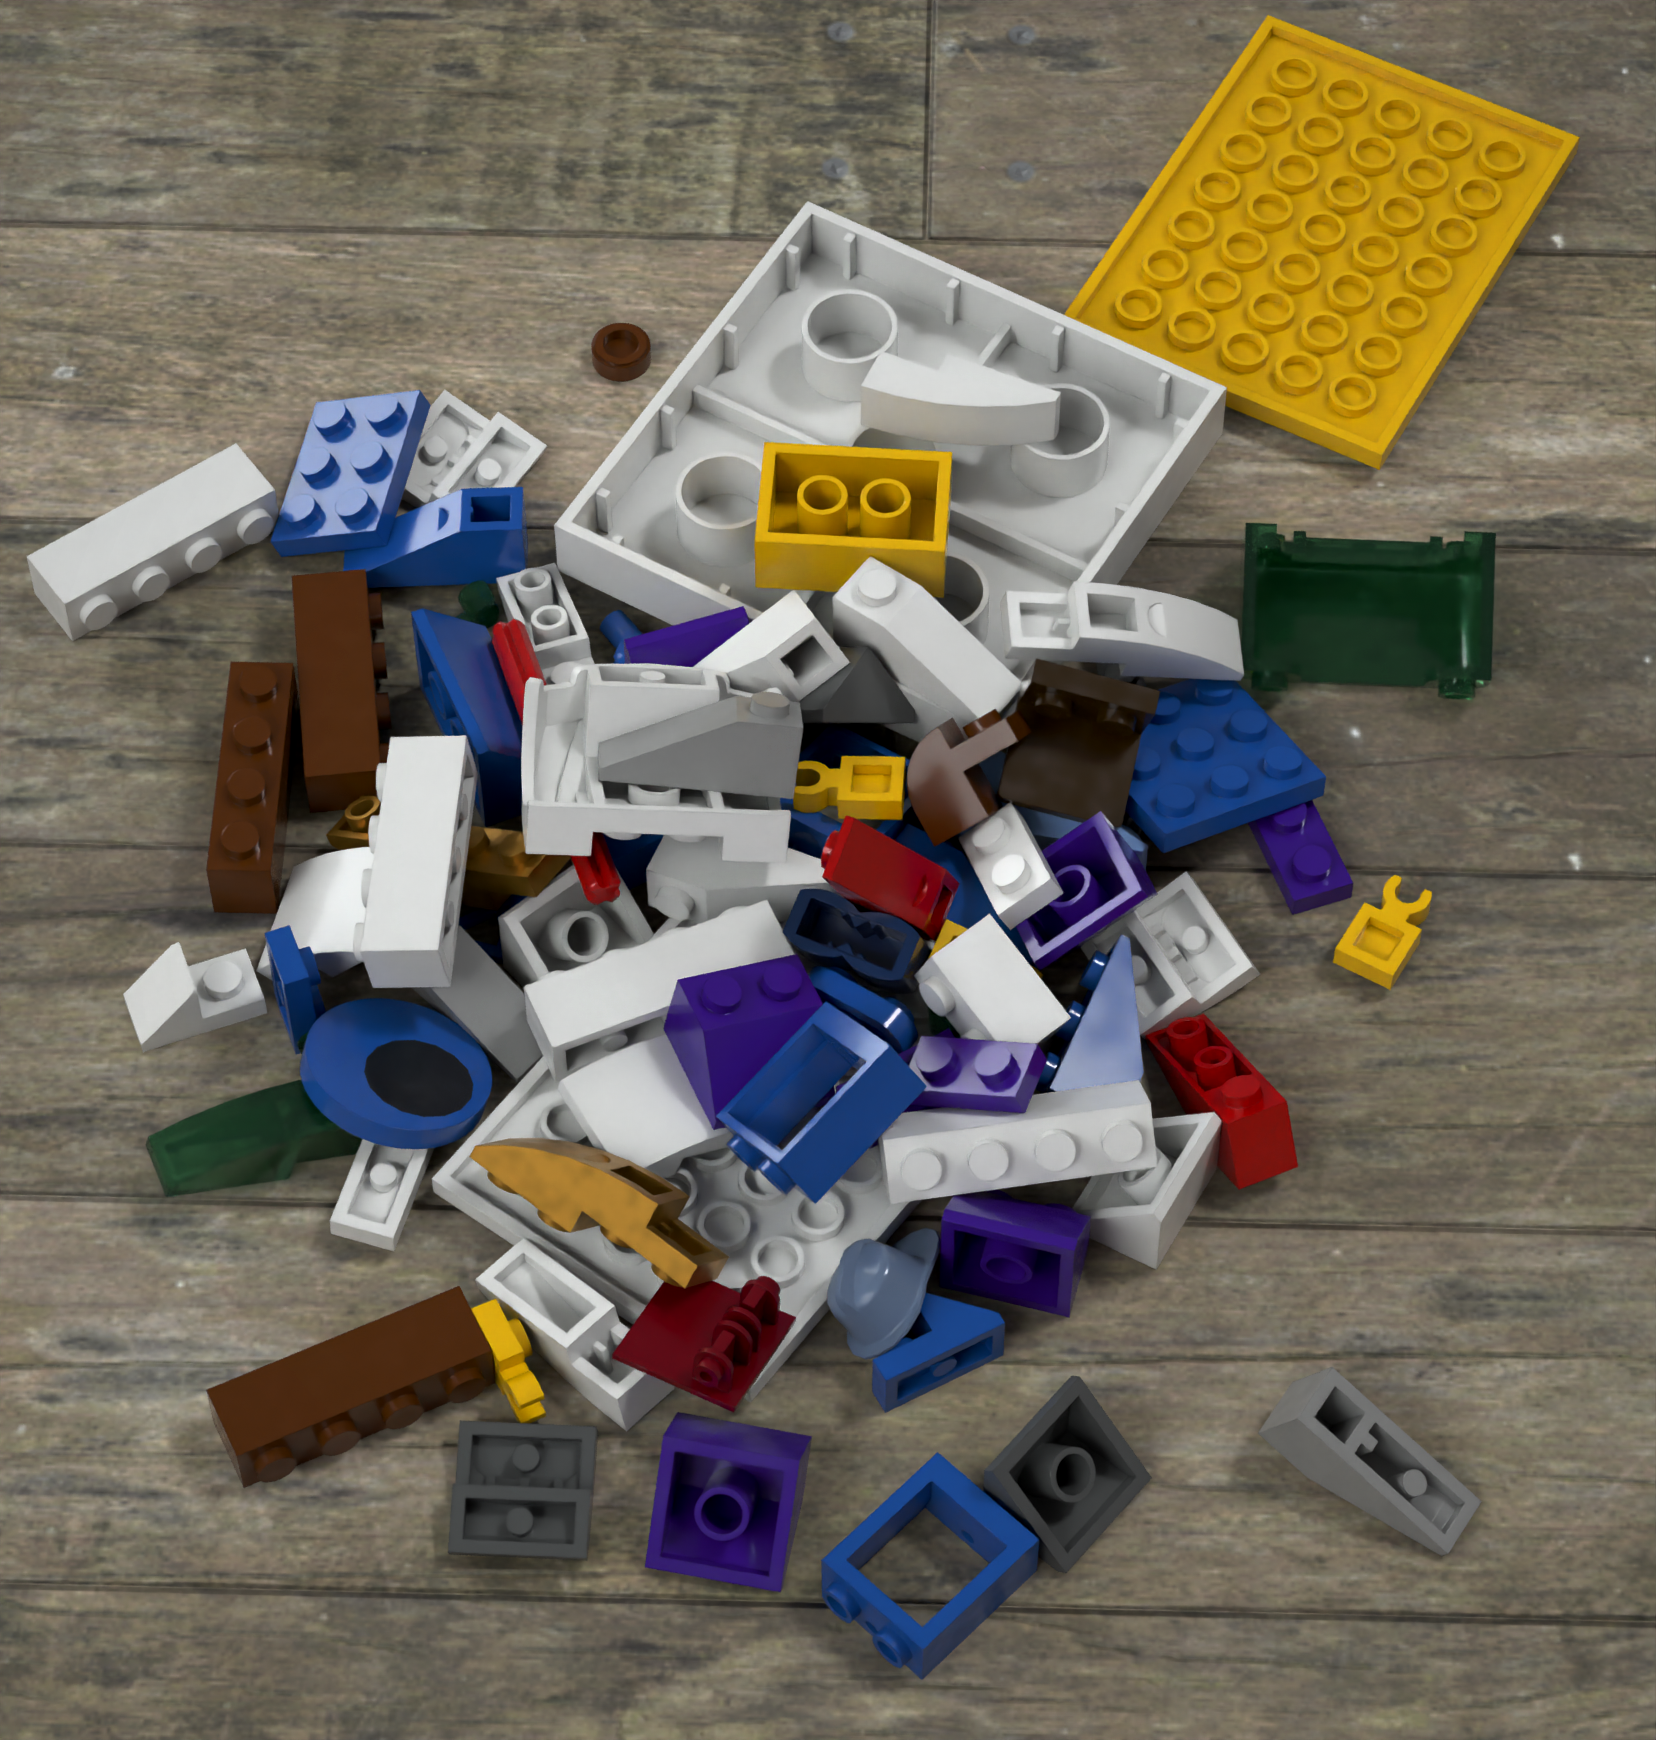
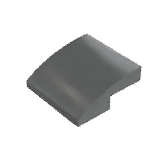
(523, 1490)

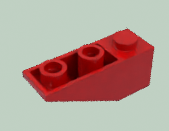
(888, 877)
(1216, 1077)

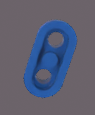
(881, 1016)

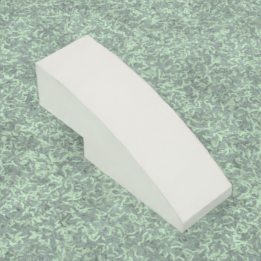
(957, 403)
(571, 1331)

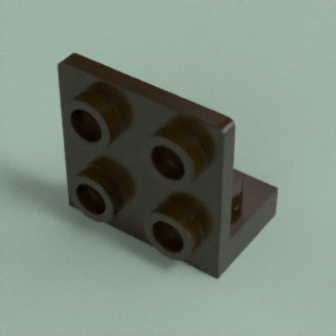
(1079, 743)

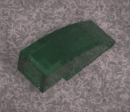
(246, 1142)

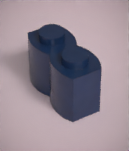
(872, 943)

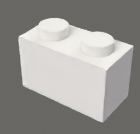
(989, 989)

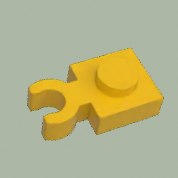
(860, 789)
(1384, 939)
(509, 1350)

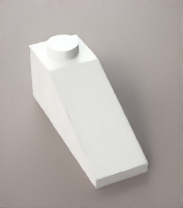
(921, 643)
(698, 886)

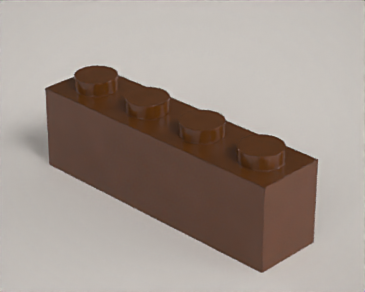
(339, 686)
(253, 788)
(352, 1387)

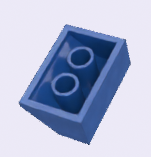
(472, 699)

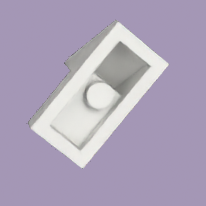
(186, 1000)

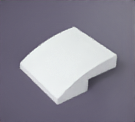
(467, 452)
(323, 907)
(1179, 955)
(642, 1107)

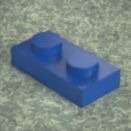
(294, 982)

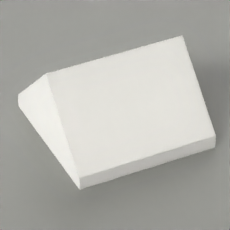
(567, 930)
(1147, 1207)

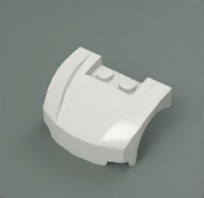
(560, 766)

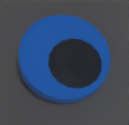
(395, 1073)

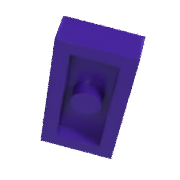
(1302, 857)
(977, 1073)

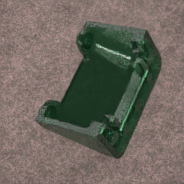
(1366, 611)

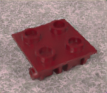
(708, 1338)

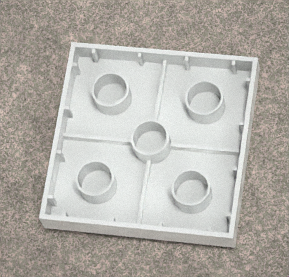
(785, 363)

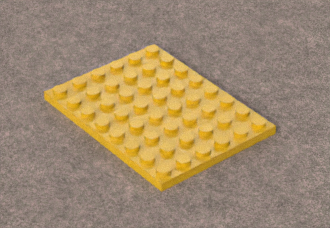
(1325, 237)

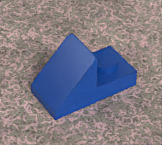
(948, 1344)

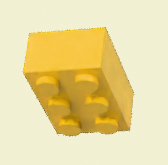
(840, 505)

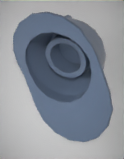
(881, 1290)

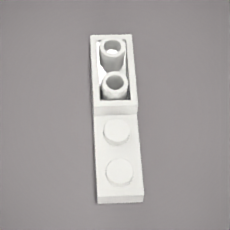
(551, 620)
(1124, 625)

